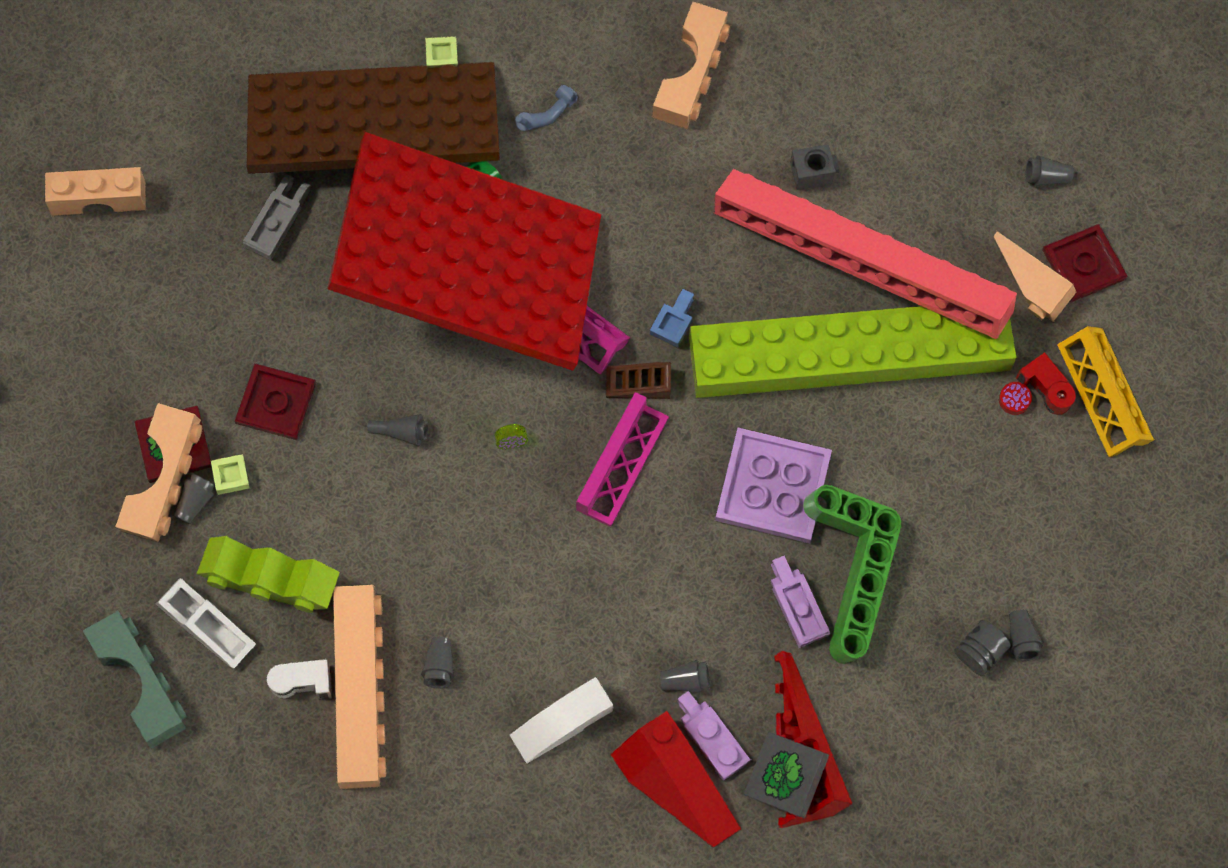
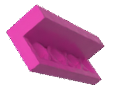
(604, 334)
(610, 455)

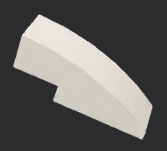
(205, 623)
(562, 720)

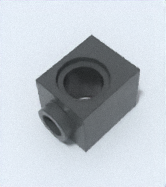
(804, 175)

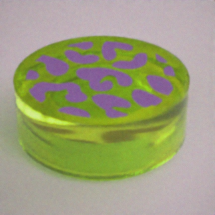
(511, 436)

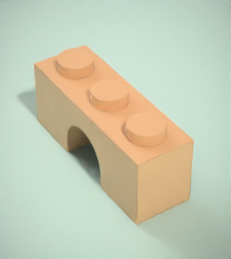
(72, 190)

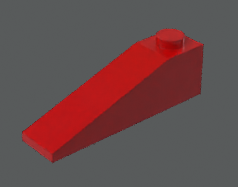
(669, 773)

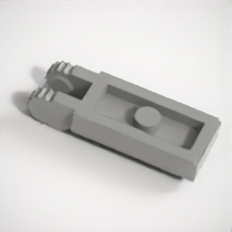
(275, 219)

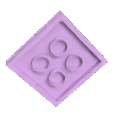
(769, 484)

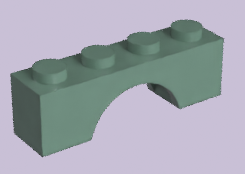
(115, 644)

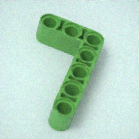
(862, 566)

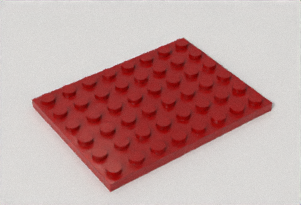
(466, 251)

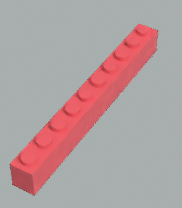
(865, 253)

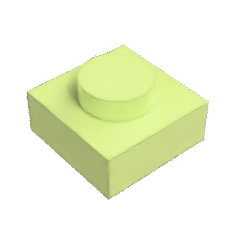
(441, 51)
(230, 474)

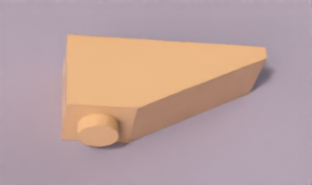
(1040, 285)

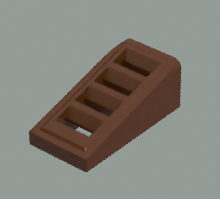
(650, 369)

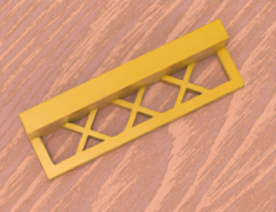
(1115, 387)

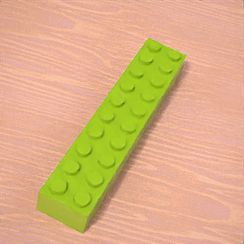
(840, 351)

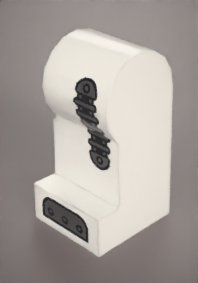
(300, 677)

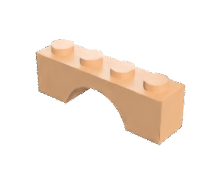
(679, 96)
(148, 511)

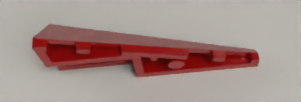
(802, 726)

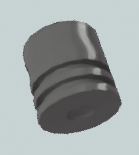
(982, 647)

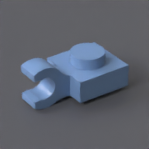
(673, 321)

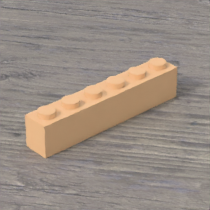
(357, 687)

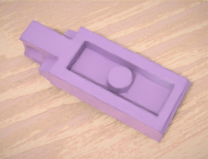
(798, 604)
(712, 737)

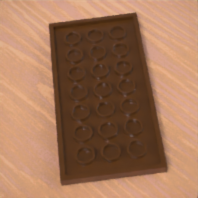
(321, 115)

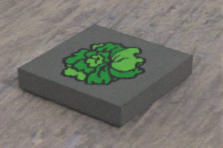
(786, 775)

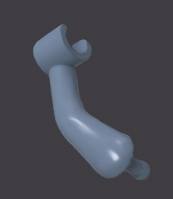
(529, 121)

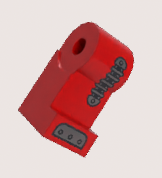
(1049, 383)

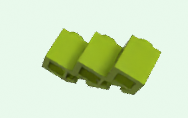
(267, 574)

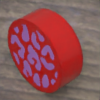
(1015, 398)

